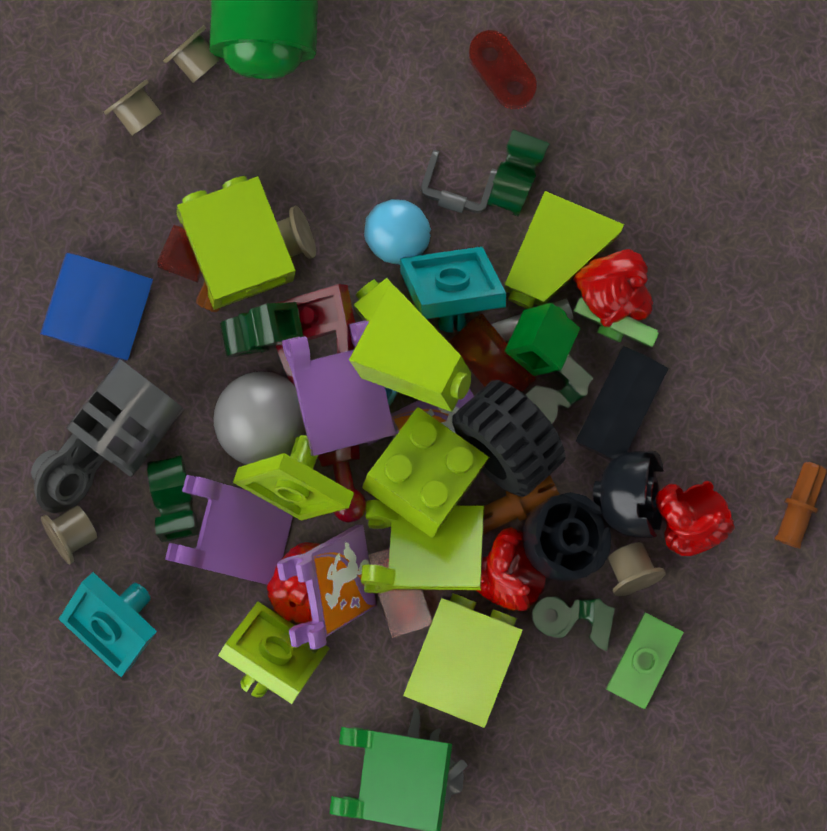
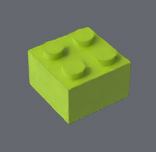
(424, 472)

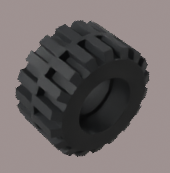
(513, 435)

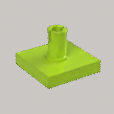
(293, 483)
(265, 654)

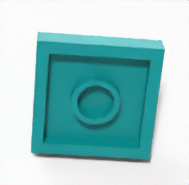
(452, 285)
(110, 622)

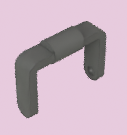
(451, 200)

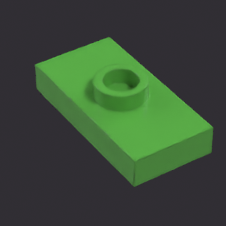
(627, 327)
(644, 660)

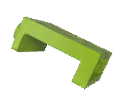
(236, 241)
(463, 660)

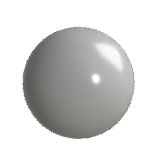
(258, 417)

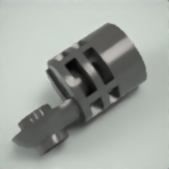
(117, 424)

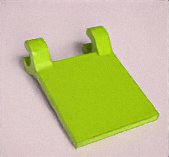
(420, 562)

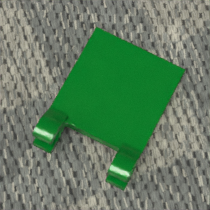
(400, 780)

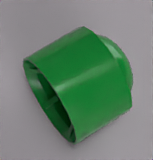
(263, 35)

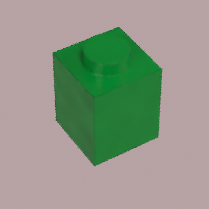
(542, 339)

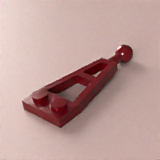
(320, 315)

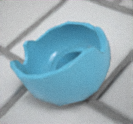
(397, 230)

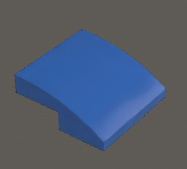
(96, 306)

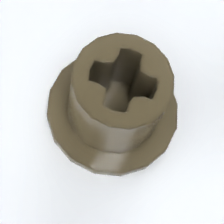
(193, 56)
(135, 109)
(297, 234)
(69, 532)
(633, 569)

